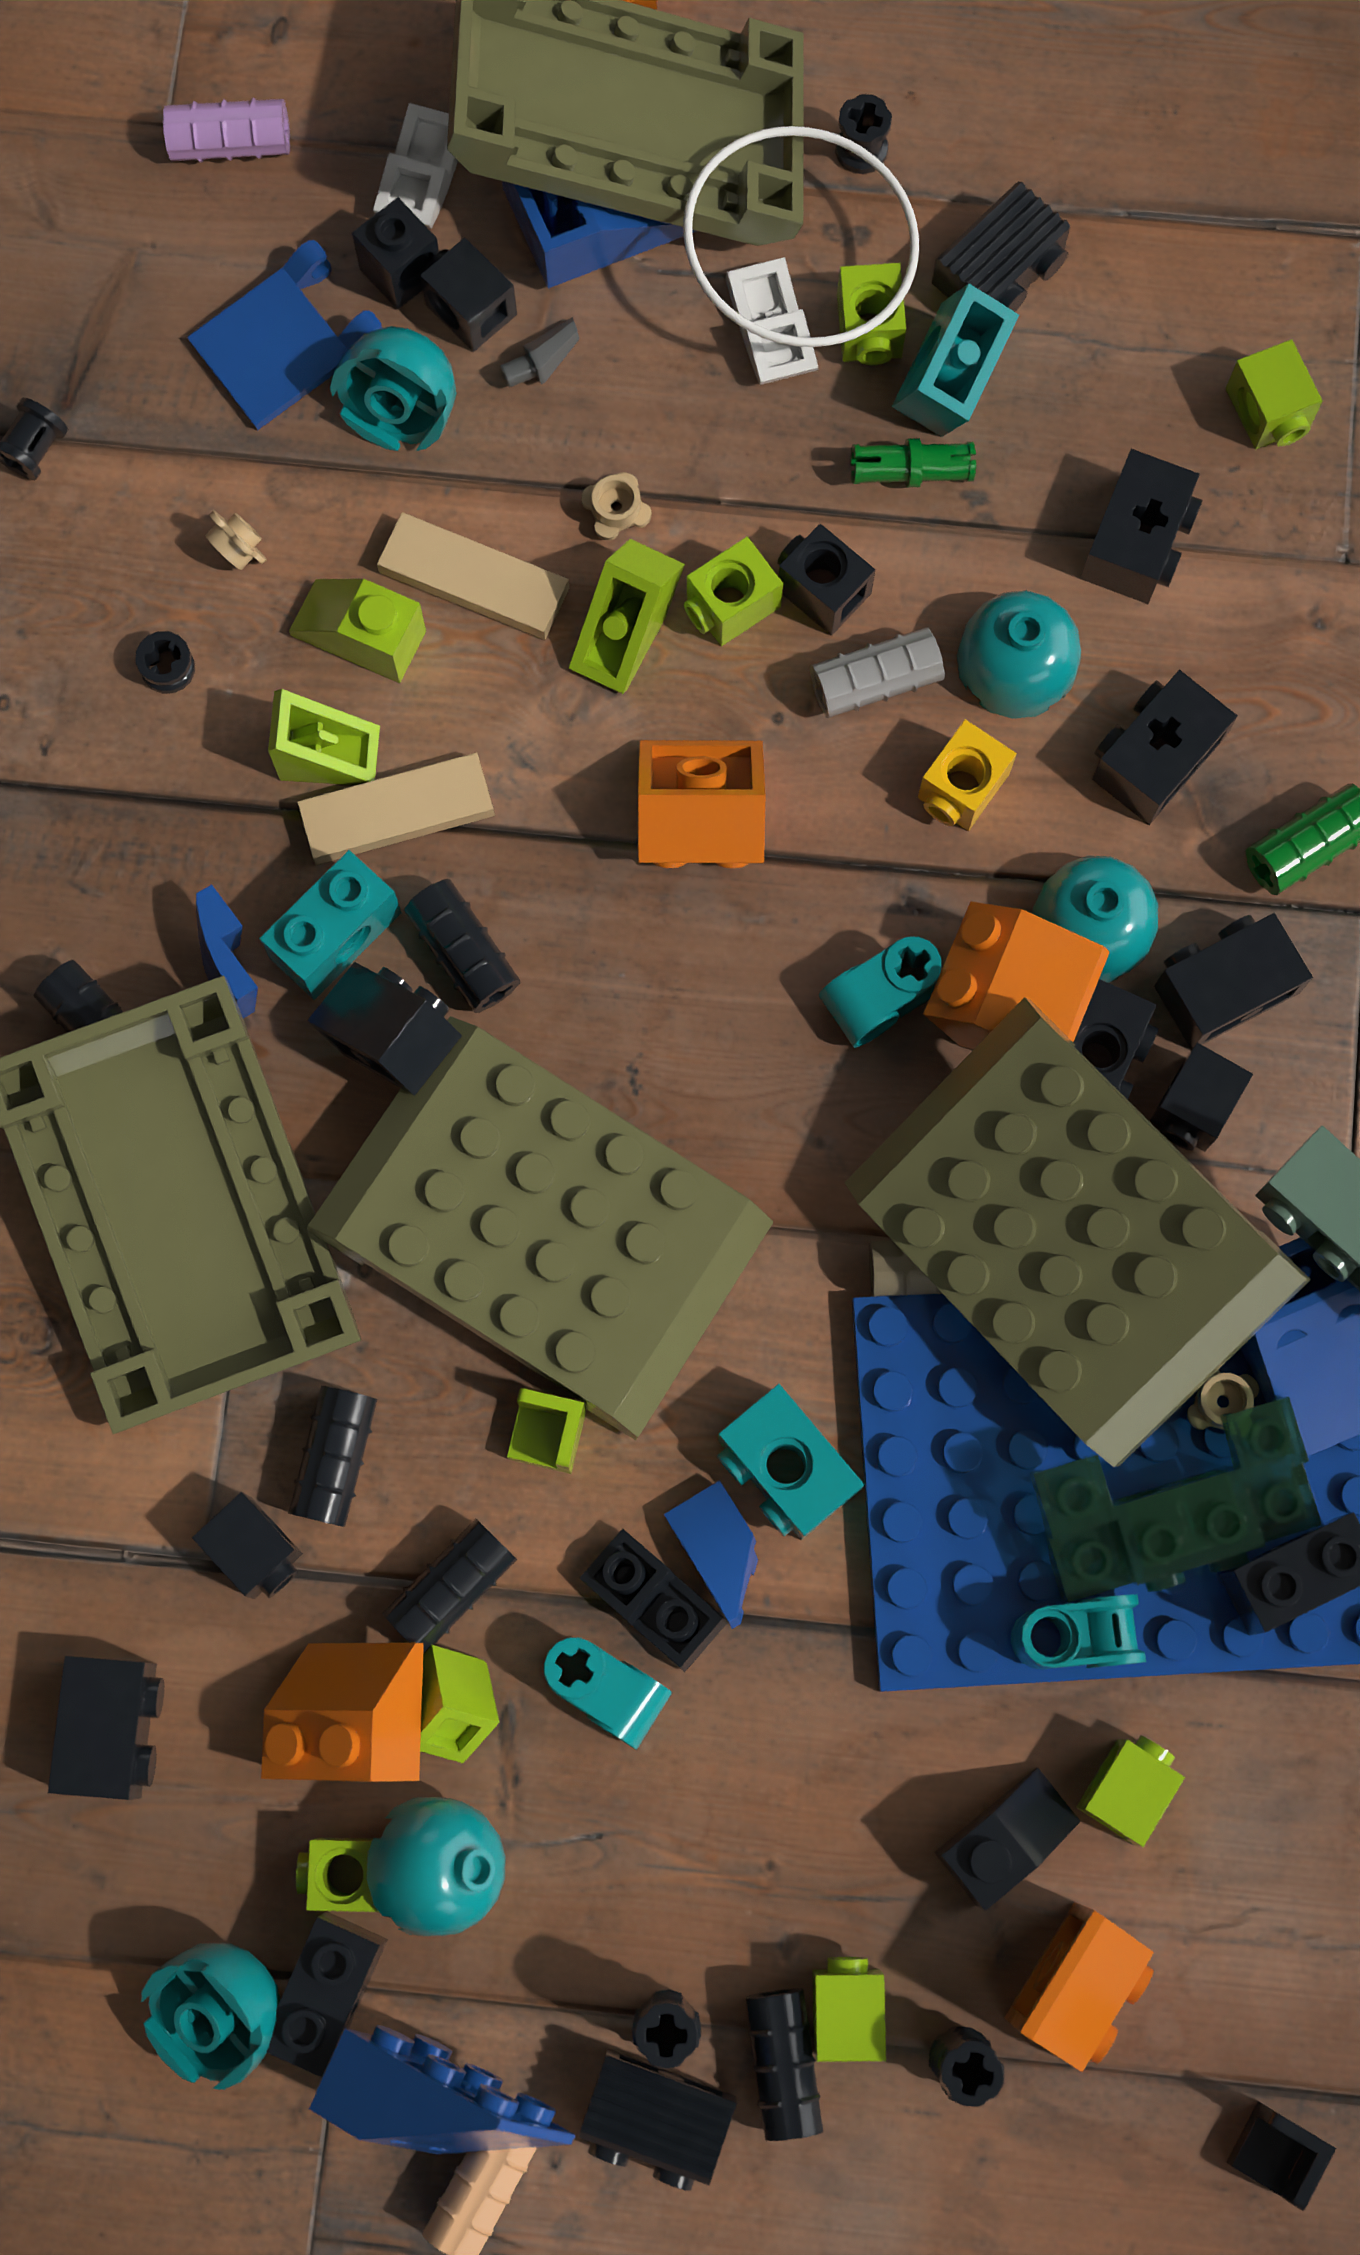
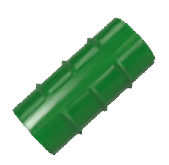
(1307, 841)

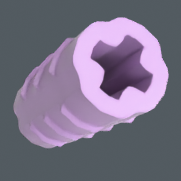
(226, 129)

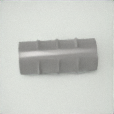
(877, 672)

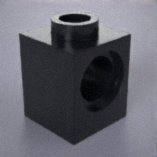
(395, 251)
(468, 293)
(829, 602)
(1200, 1099)
(249, 1548)

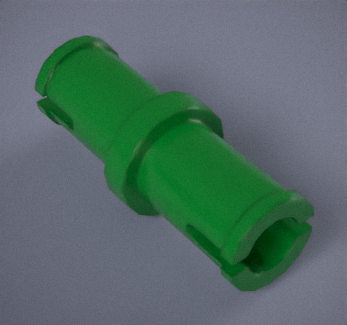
(913, 462)

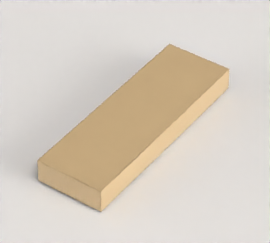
(473, 575)
(396, 808)

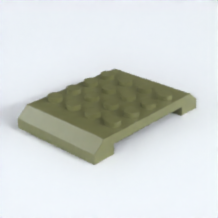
(631, 109)
(172, 1204)
(544, 1226)
(1073, 1234)

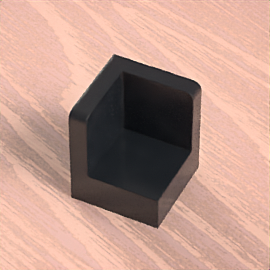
(1281, 2155)

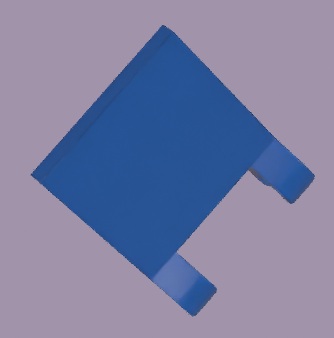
(274, 341)

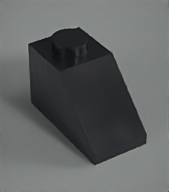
(1008, 1839)

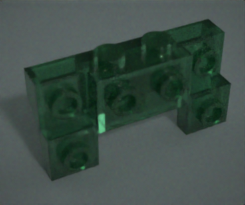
(1183, 1523)

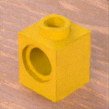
(970, 752)

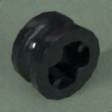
(148, 655)

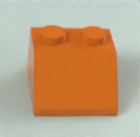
(701, 802)
(1007, 957)
(347, 1715)
(1081, 1987)

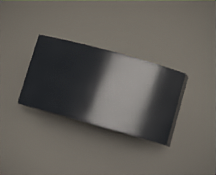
(653, 1600)

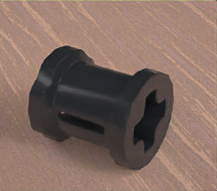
(866, 123)
(30, 438)

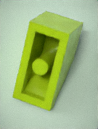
(625, 614)
(362, 624)

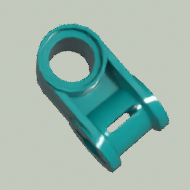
(874, 995)
(1091, 1633)
(615, 1696)

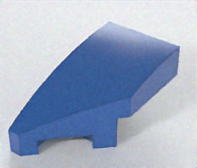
(219, 935)
(717, 1546)

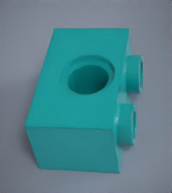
(955, 360)
(331, 924)
(777, 1425)

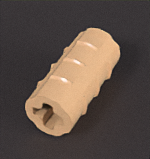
(476, 2200)

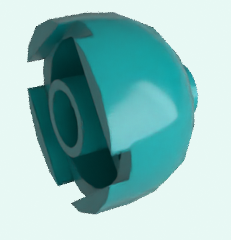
(395, 388)
(1019, 654)
(1105, 904)
(436, 1867)
(211, 2013)

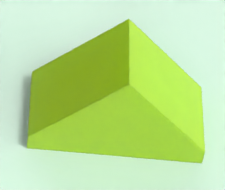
(320, 742)

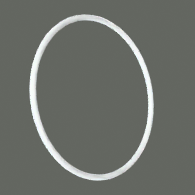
(758, 330)

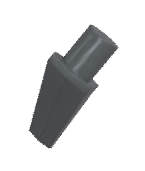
(542, 355)

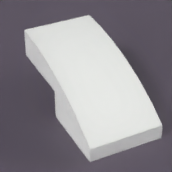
(421, 165)
(767, 299)

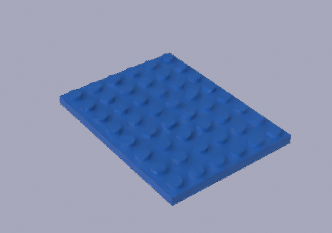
(963, 1535)

